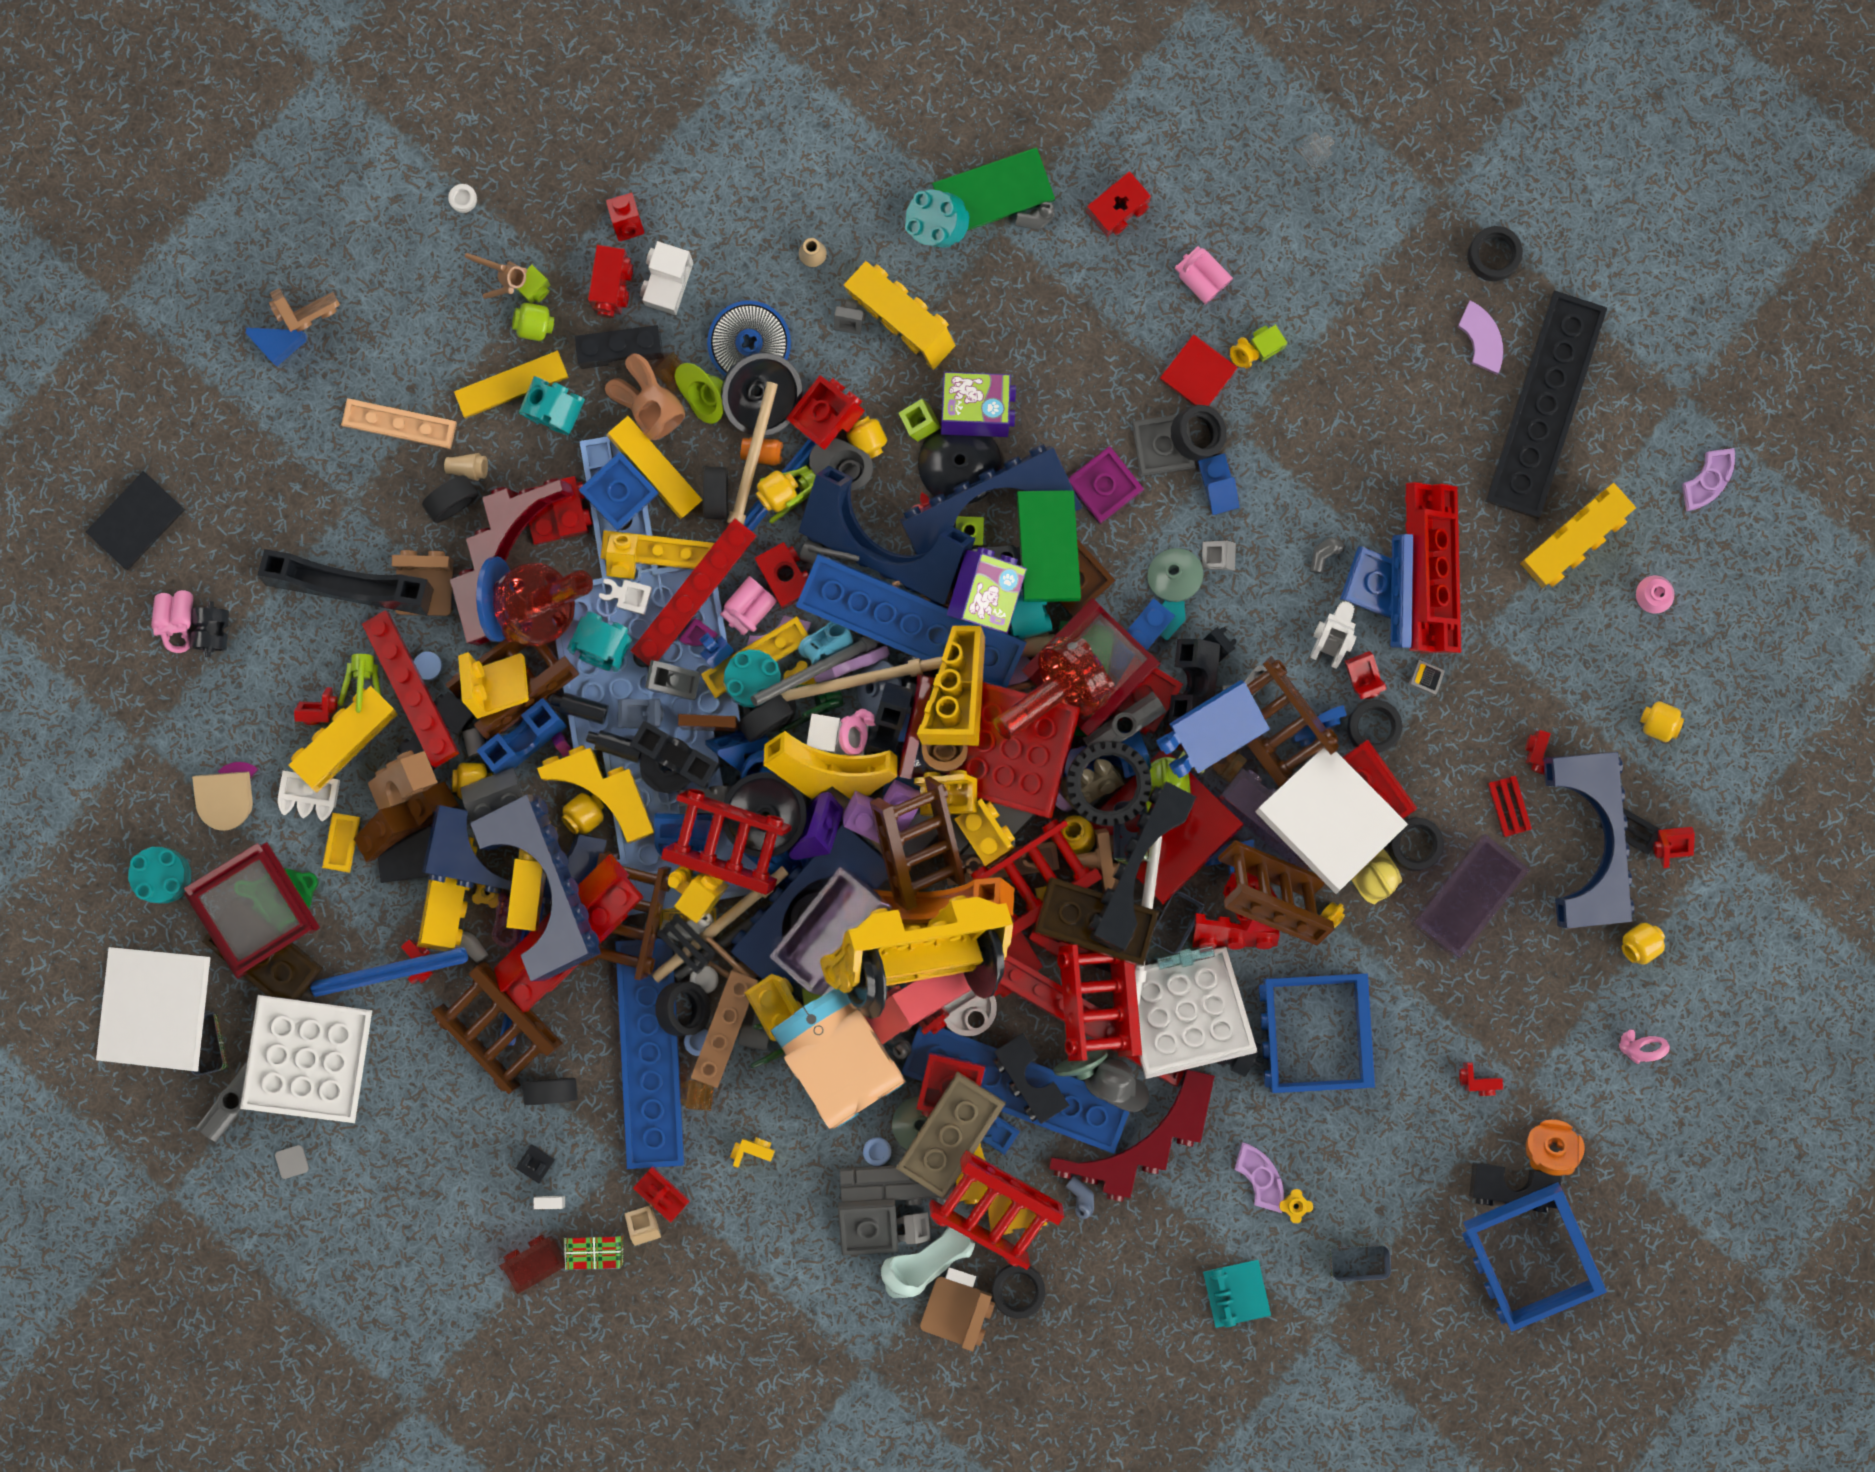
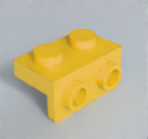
(960, 789)

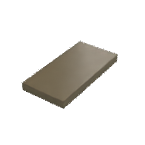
(952, 1127)

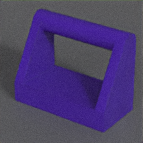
(820, 829)

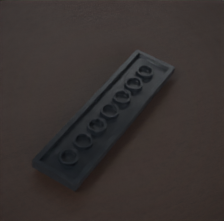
(1546, 404)

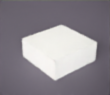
(549, 1202)
(960, 1277)

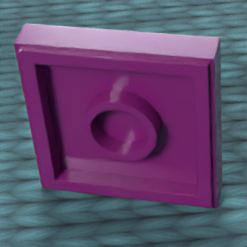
(1105, 484)

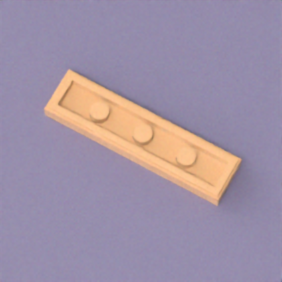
(398, 423)

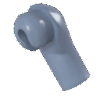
(1084, 1198)

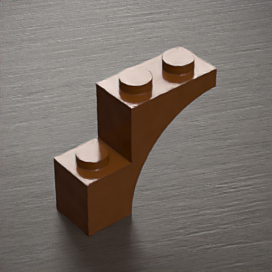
(401, 820)

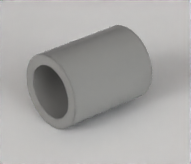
(473, 741)

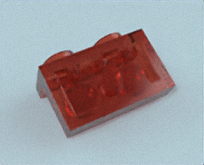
(533, 1264)

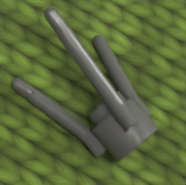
(811, 549)

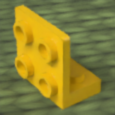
(494, 685)

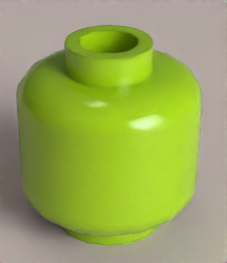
(532, 321)

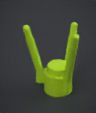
(805, 485)
(361, 667)

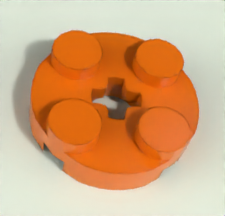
(1552, 1162)

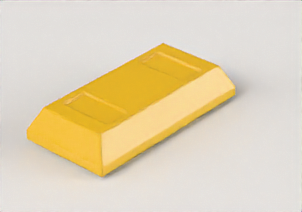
(341, 842)

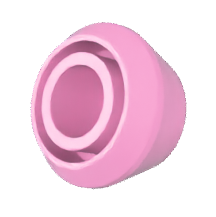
(1650, 600)

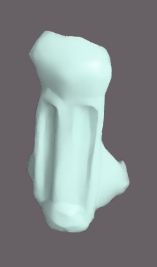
(909, 1274)

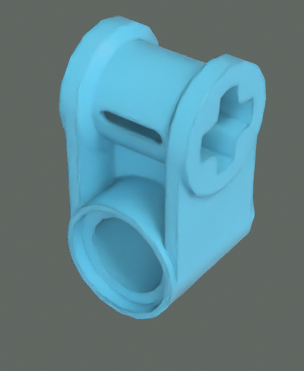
(826, 642)

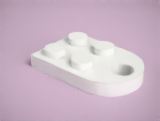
(963, 1006)

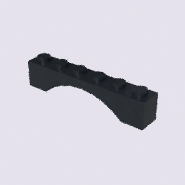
(384, 591)
(1117, 918)

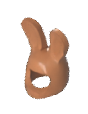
(654, 407)

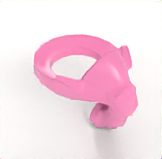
(859, 721)
(1632, 1048)

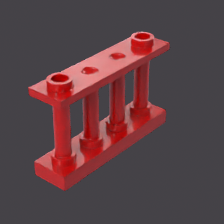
(707, 861)
(1082, 876)
(1124, 1012)
(998, 1183)

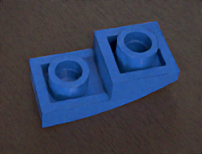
(1329, 719)

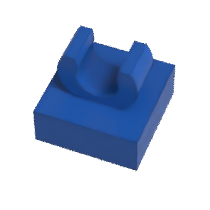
(715, 650)

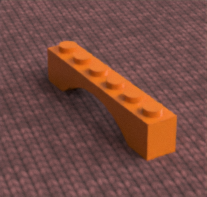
(930, 903)

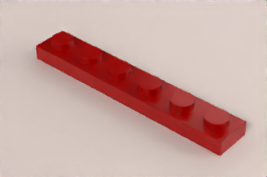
(694, 592)
(410, 689)

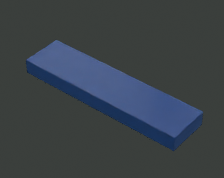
(1401, 591)

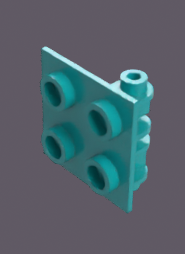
(1236, 1293)

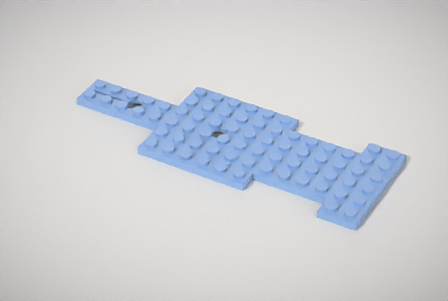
(631, 679)

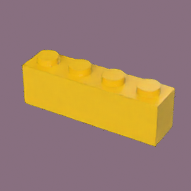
(342, 739)
(442, 913)

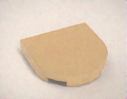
(223, 799)

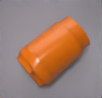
(769, 454)

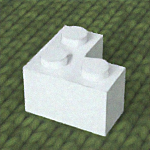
(668, 277)
(825, 735)

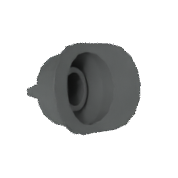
(845, 459)
(1116, 1085)

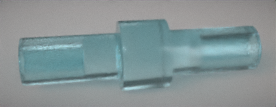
(1185, 958)

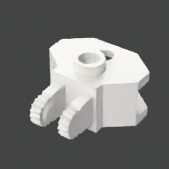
(1335, 634)

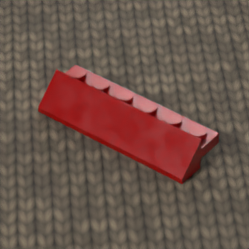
(1436, 570)
(608, 899)

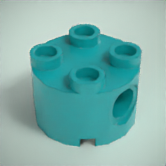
(936, 218)
(551, 406)
(1029, 619)
(600, 642)
(749, 674)
(159, 875)

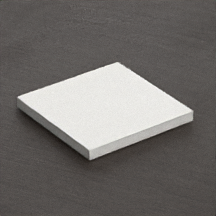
(1331, 818)
(153, 1009)
(1192, 1016)
(306, 1059)

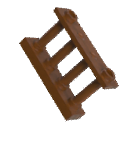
(543, 686)
(1265, 747)
(892, 840)
(1269, 910)
(644, 963)
(541, 1037)

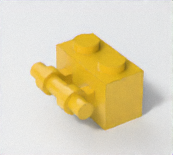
(697, 892)

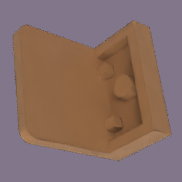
(302, 317)
(436, 569)
(957, 1312)

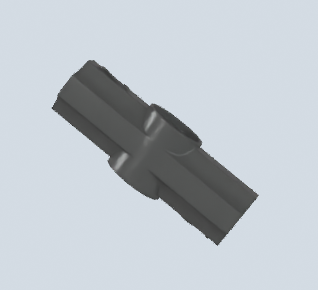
(1138, 714)
(221, 1114)

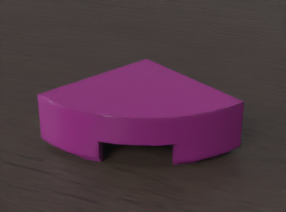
(695, 632)
(560, 743)
(239, 767)

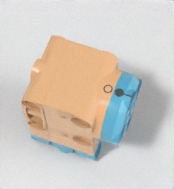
(837, 1057)

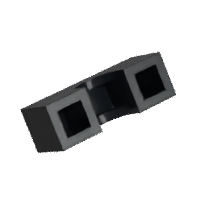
(609, 346)
(1200, 663)
(455, 716)
(889, 719)
(674, 755)
(1042, 1101)
(1489, 1185)

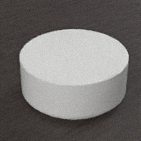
(462, 198)
(707, 979)

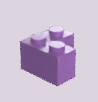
(859, 815)

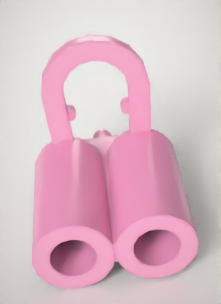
(1203, 274)
(748, 606)
(172, 616)

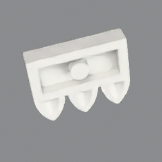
(294, 789)

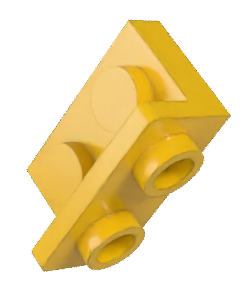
(985, 833)
(772, 1002)

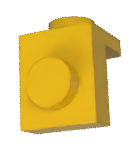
(621, 555)
(758, 1148)

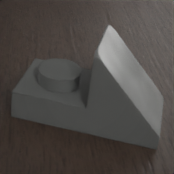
(672, 680)

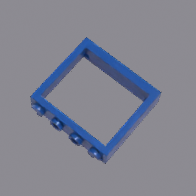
(1364, 1034)
(1550, 1305)

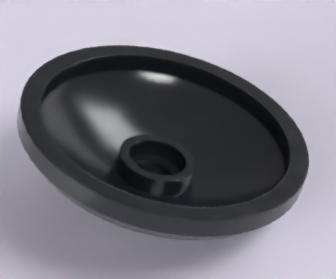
(756, 370)
(941, 472)
(772, 795)

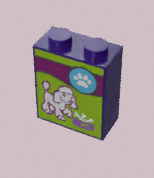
(977, 404)
(987, 590)

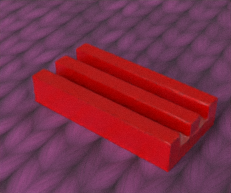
(1520, 803)

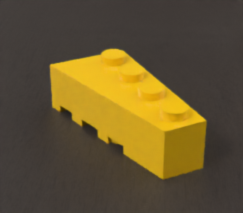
(901, 313)
(1579, 534)
(956, 699)

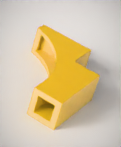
(817, 770)
(616, 791)
(526, 893)
(999, 1204)

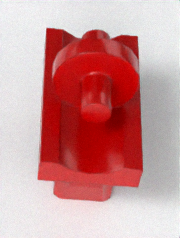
(661, 1194)

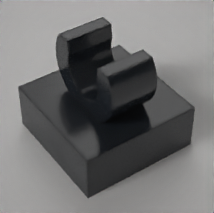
(1218, 636)
(535, 1163)

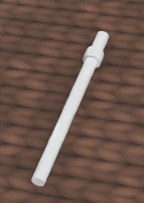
(1147, 900)

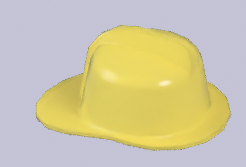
(1377, 878)

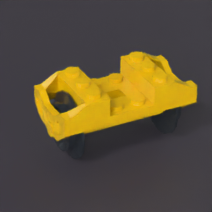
(963, 938)

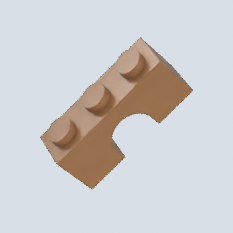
(402, 779)

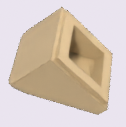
(642, 1225)

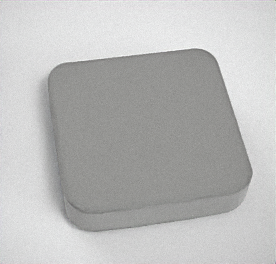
(292, 1161)

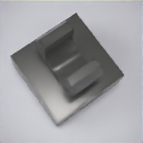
(848, 318)

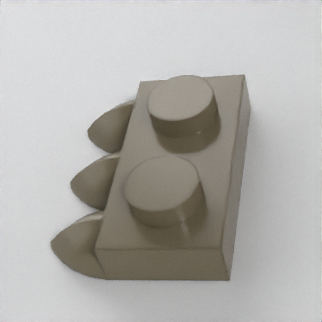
(1097, 783)

